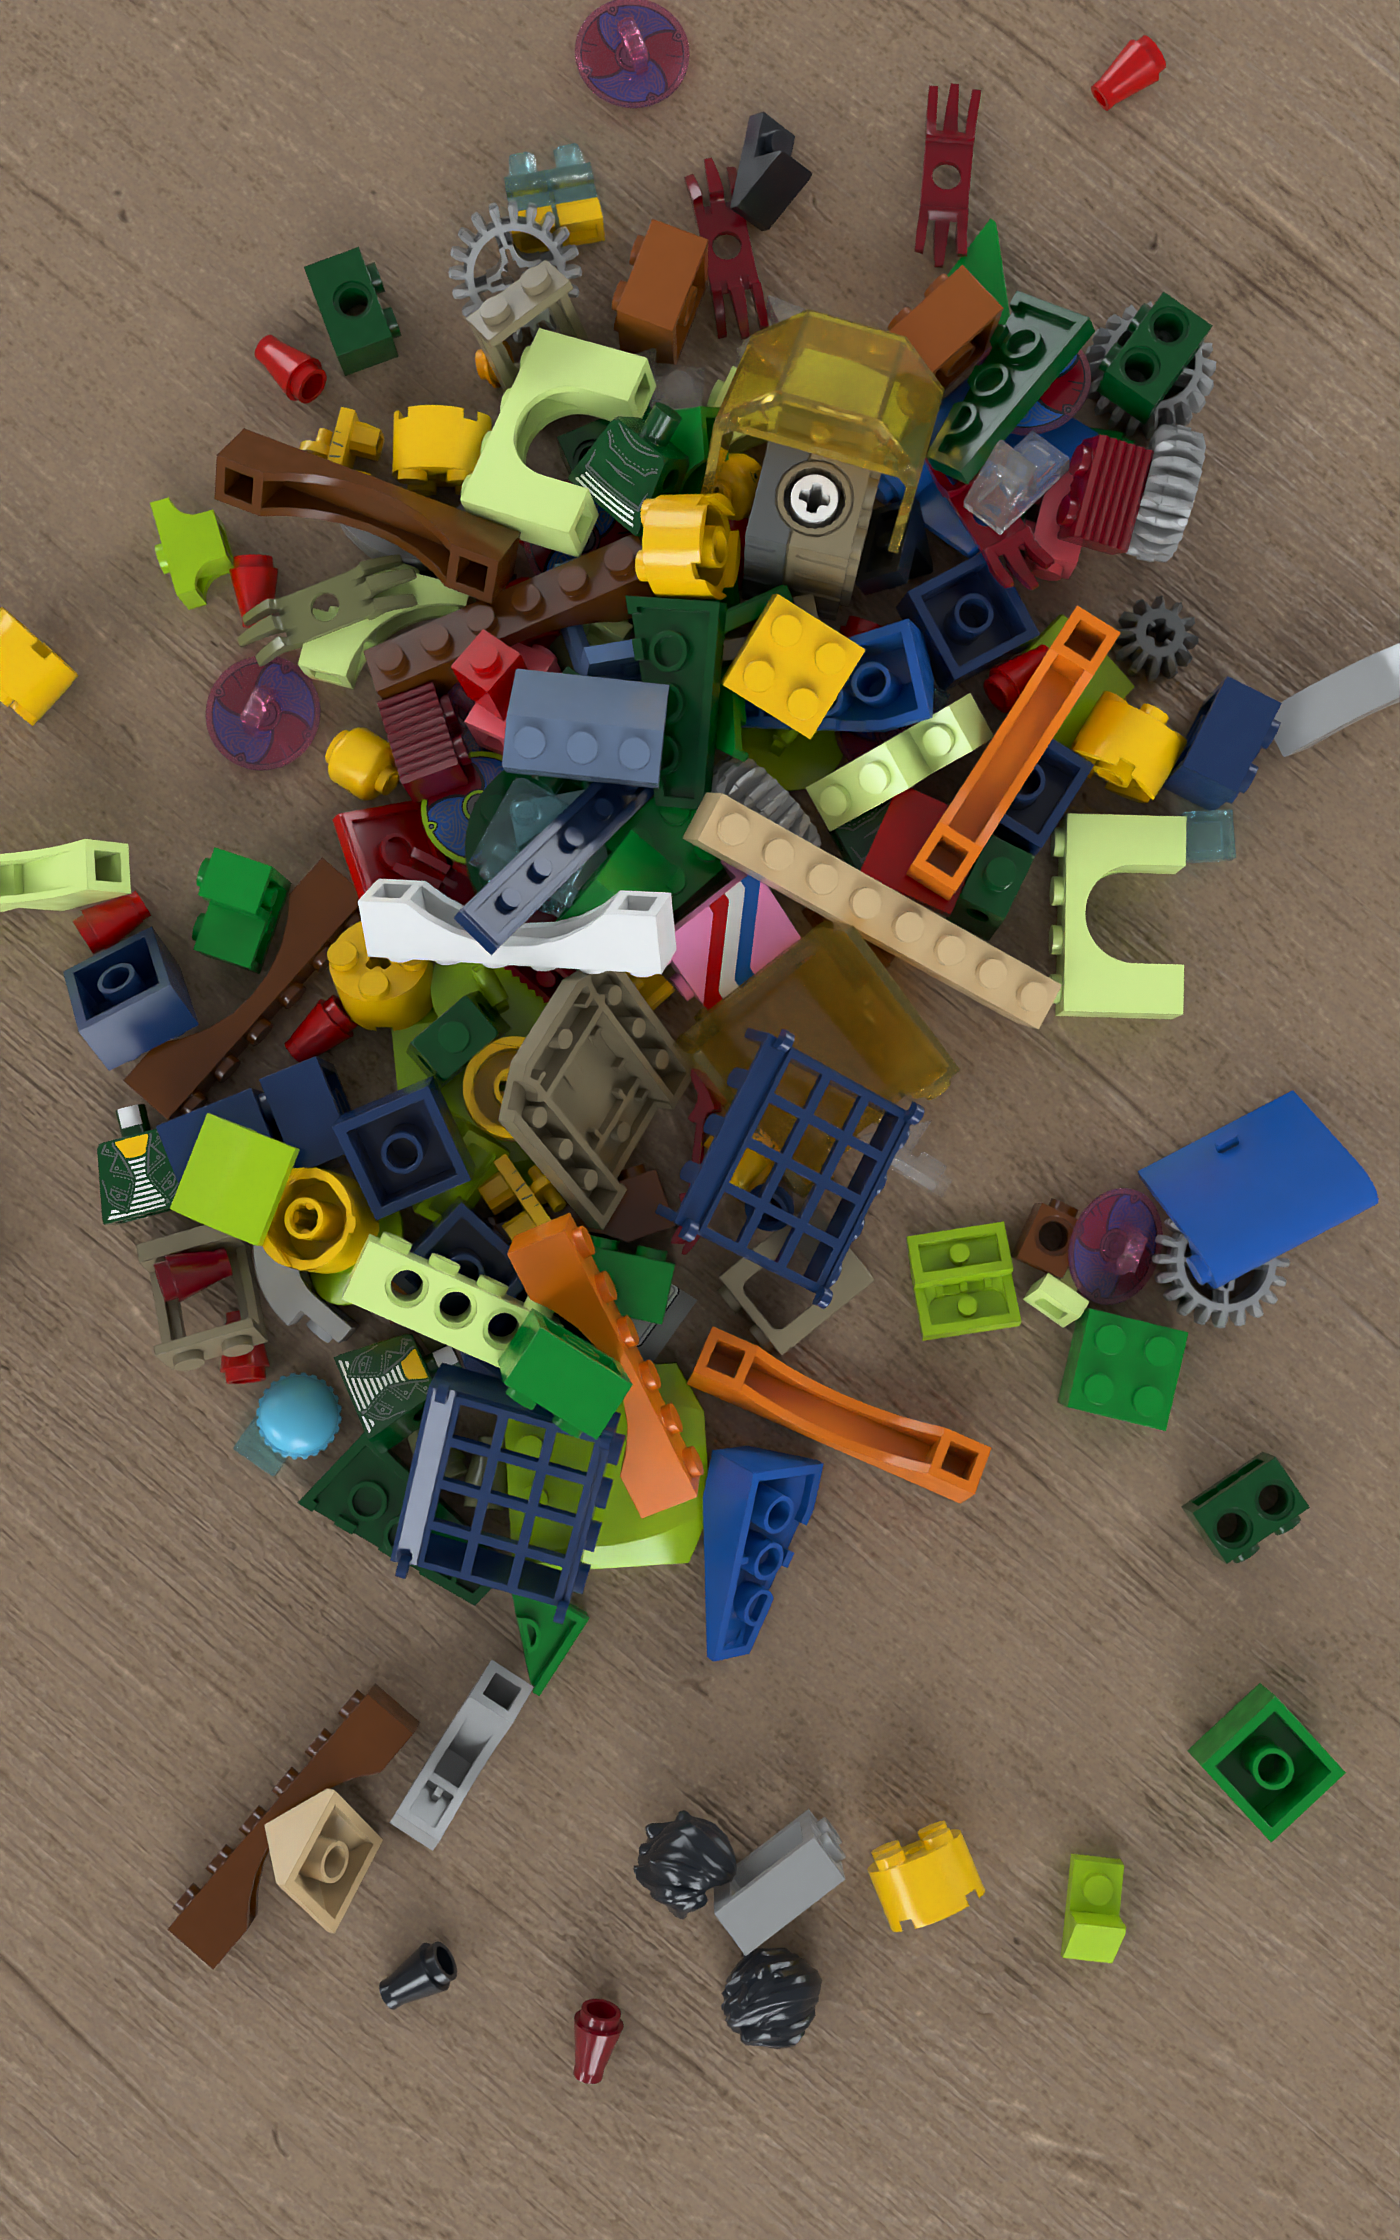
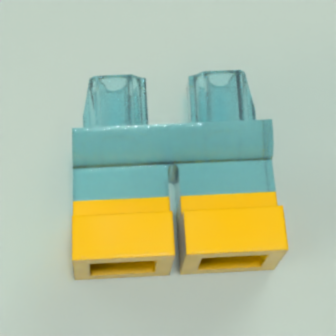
(566, 188)

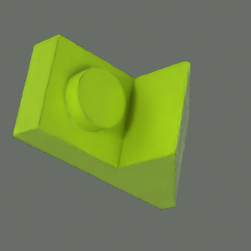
(1093, 1909)

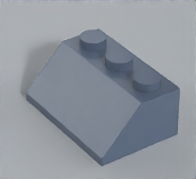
(585, 728)

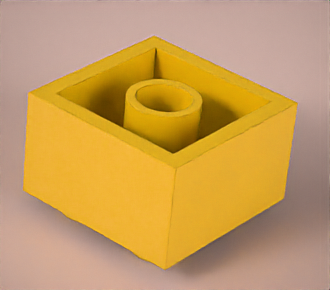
(792, 665)

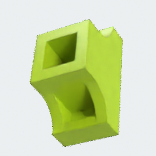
(191, 550)

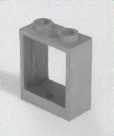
(780, 1881)

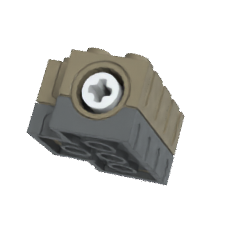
(808, 527)

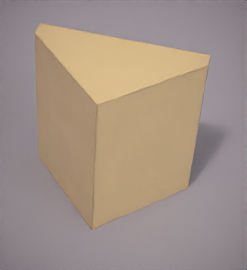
(321, 1855)

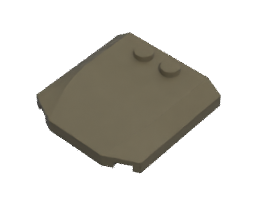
(591, 1087)

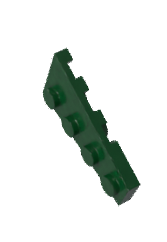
(1016, 373)
(683, 648)
(366, 1498)

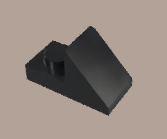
(767, 173)
(885, 569)

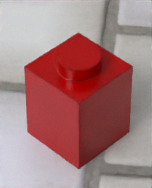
(488, 672)

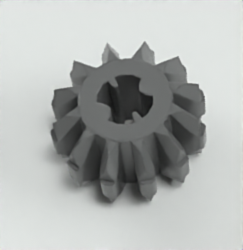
(1168, 629)

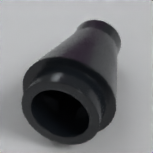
(419, 1976)

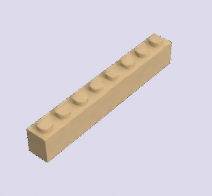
(874, 909)

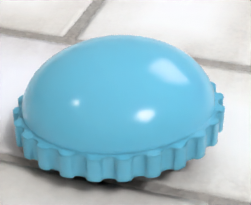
(298, 1416)

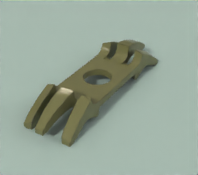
(356, 603)

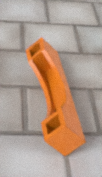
(1013, 753)
(562, 1276)
(902, 1446)

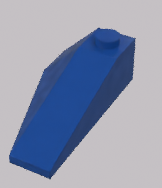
(885, 690)
(748, 1521)

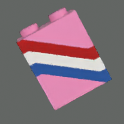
(729, 939)

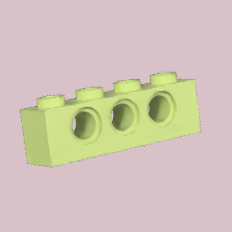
(372, 1290)

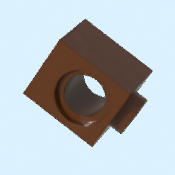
(1028, 1247)

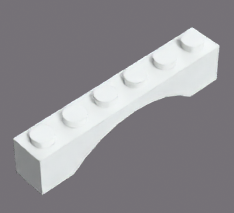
(622, 935)

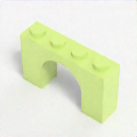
(554, 381)
(1086, 852)

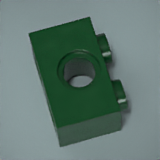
(338, 286)

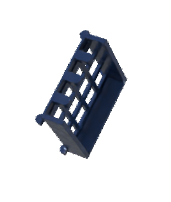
(734, 1134)
(418, 1546)

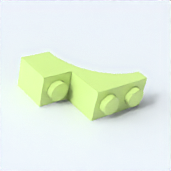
(340, 655)
(900, 762)

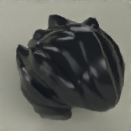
(684, 1862)
(771, 1998)

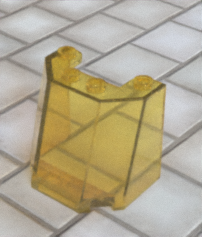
(836, 395)
(842, 1014)

